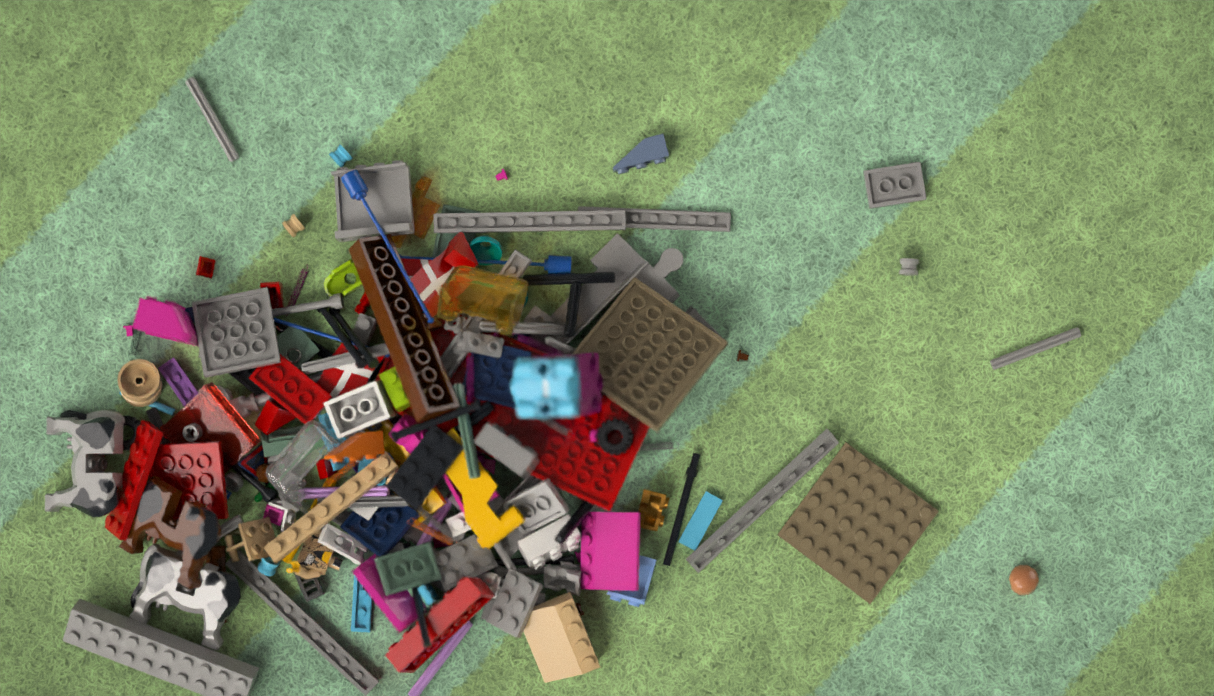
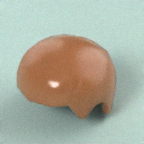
(1023, 579)

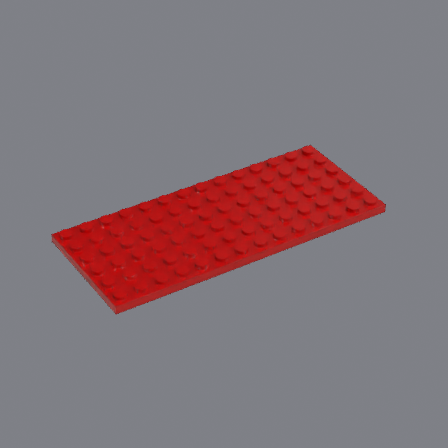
(568, 462)

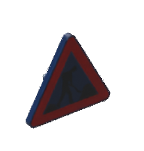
(253, 460)

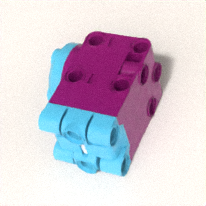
(557, 385)

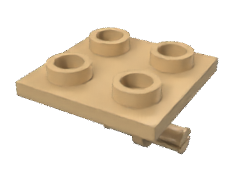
(255, 536)

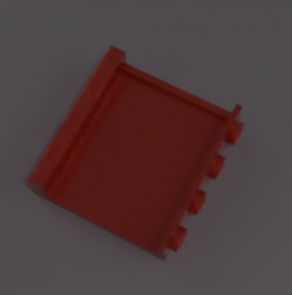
(218, 423)

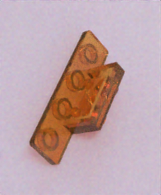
(422, 211)

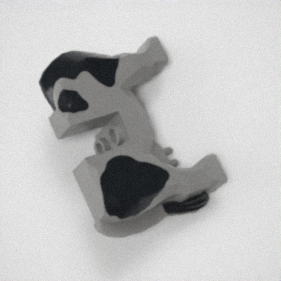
(92, 435)
(158, 583)

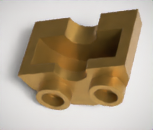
(651, 509)

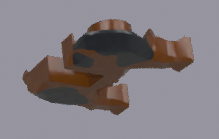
(192, 533)

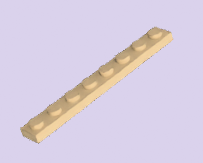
(330, 507)

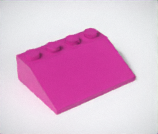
(610, 551)

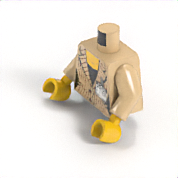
(314, 559)

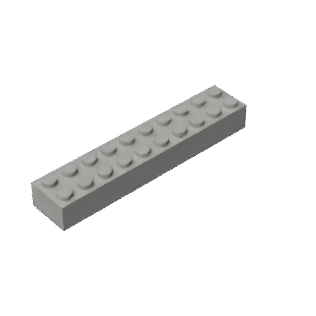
(157, 652)

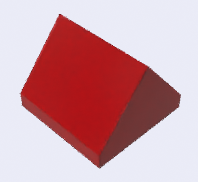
(205, 267)
(325, 469)

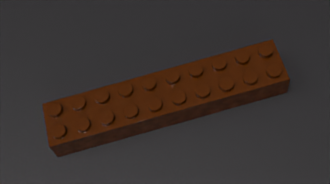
(403, 329)

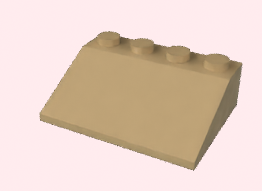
(559, 640)

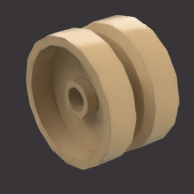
(139, 372)

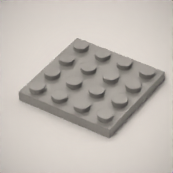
(236, 332)

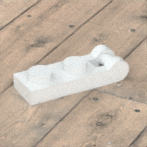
(342, 543)

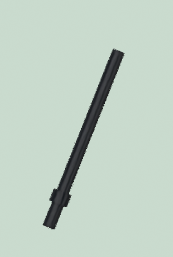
(691, 472)
(420, 611)

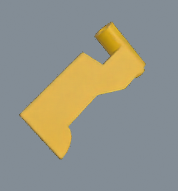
(476, 495)

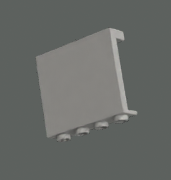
(387, 197)

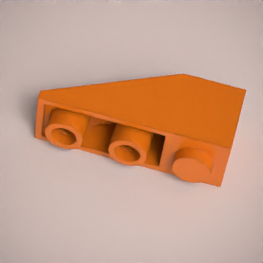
(358, 445)

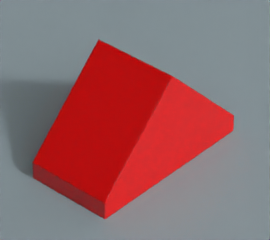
(460, 253)
(275, 292)
(273, 417)

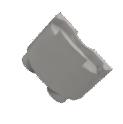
(563, 577)

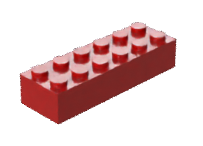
(442, 623)

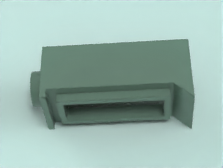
(278, 440)

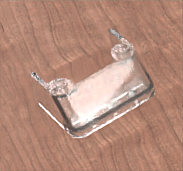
(298, 459)

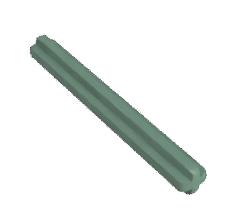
(467, 435)

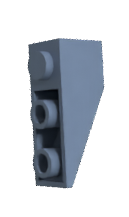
(647, 151)

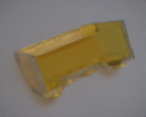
(483, 295)

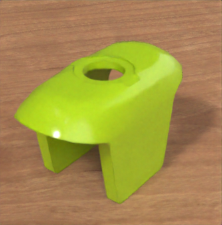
(336, 283)

